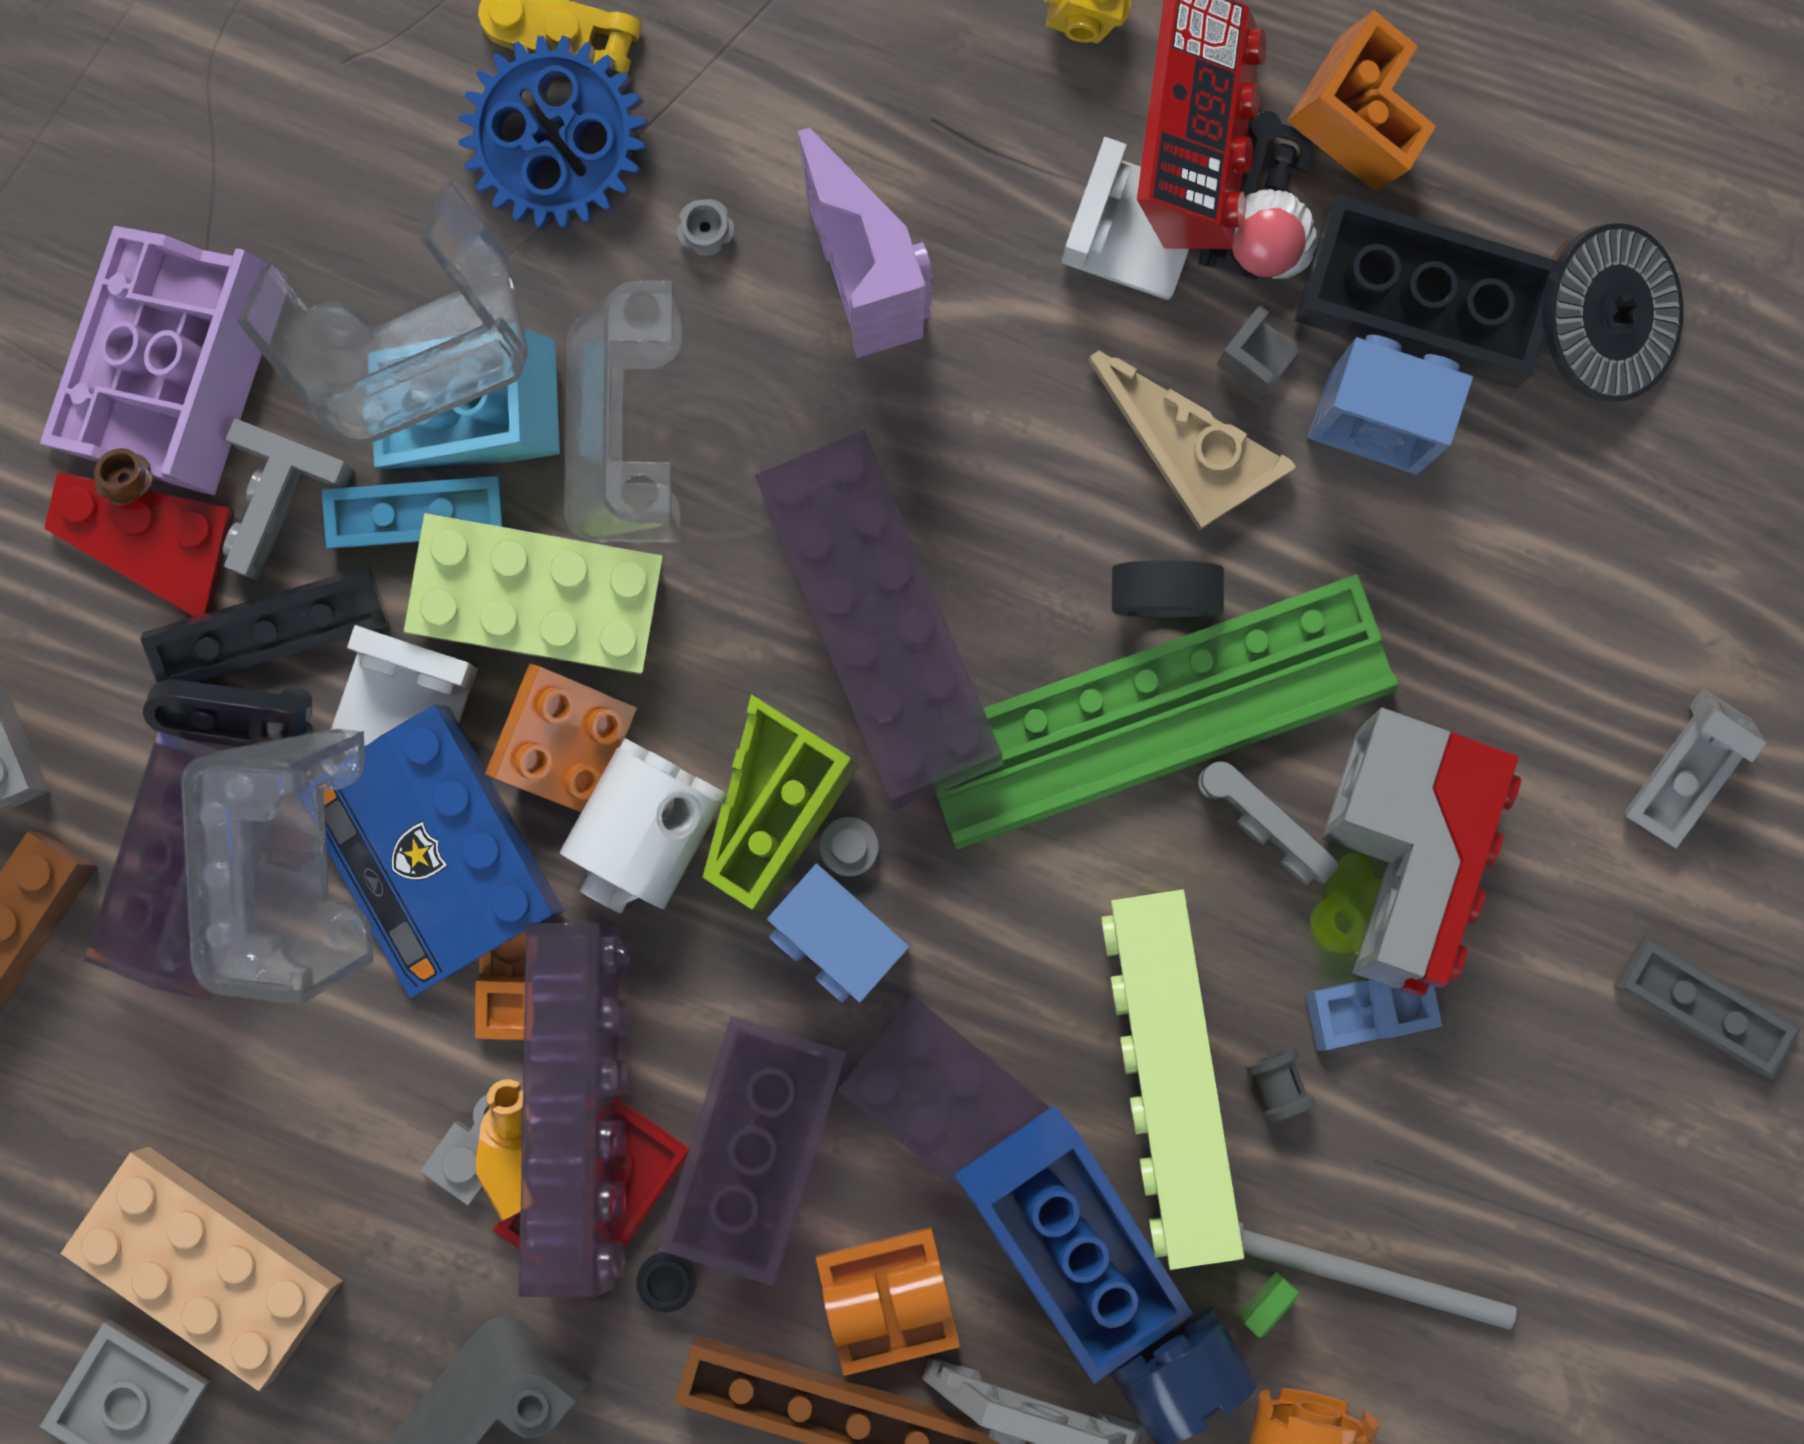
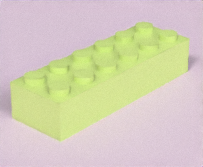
(1175, 1080)

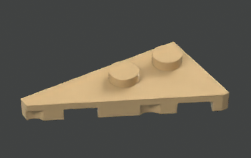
(1202, 459)

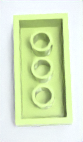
(532, 594)

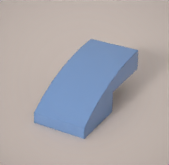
(1368, 1012)

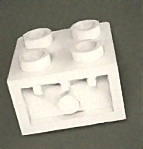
(1114, 234)
(397, 682)

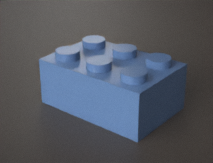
(1390, 404)
(836, 934)

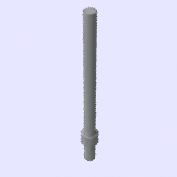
(1377, 1279)

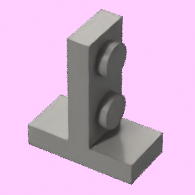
(272, 492)
(1695, 768)

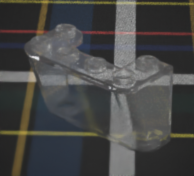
(627, 329)

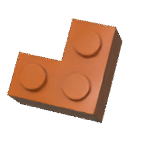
(1356, 112)

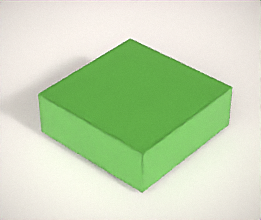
(1268, 1305)

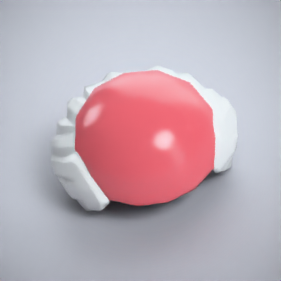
(1275, 236)

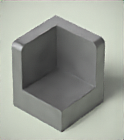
(1257, 354)

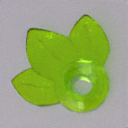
(1351, 893)

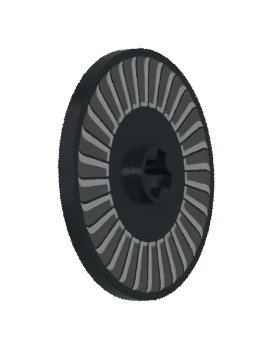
(1613, 312)

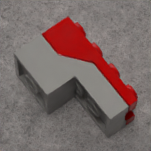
(1433, 814)

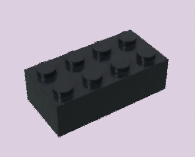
(1427, 290)

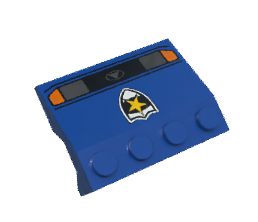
(433, 852)

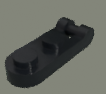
(226, 713)

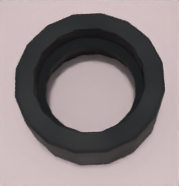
(1168, 589)

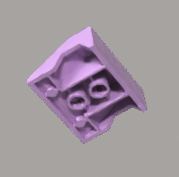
(870, 252)
(159, 359)

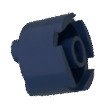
(1186, 1379)

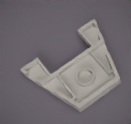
(1020, 1418)

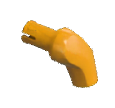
(501, 1148)

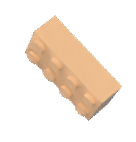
(201, 1267)

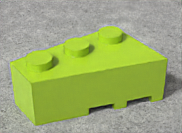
(774, 805)

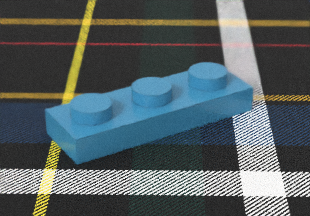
(396, 511)

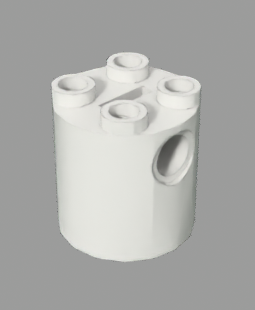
(640, 828)

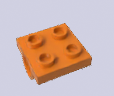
(559, 738)
(887, 1301)

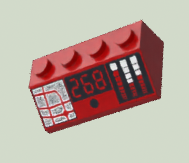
(1200, 123)

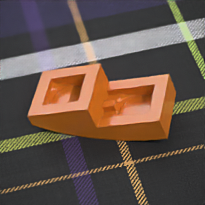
(501, 992)

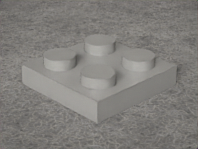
(124, 1393)

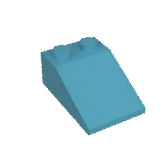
(495, 428)

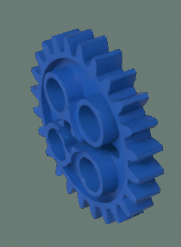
(593, 101)

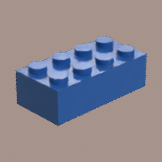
(1074, 1243)

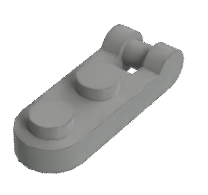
(1266, 821)

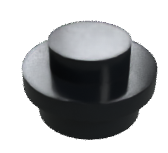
(666, 1282)

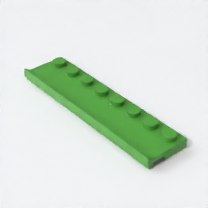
(1173, 708)

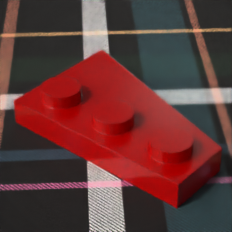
(155, 541)

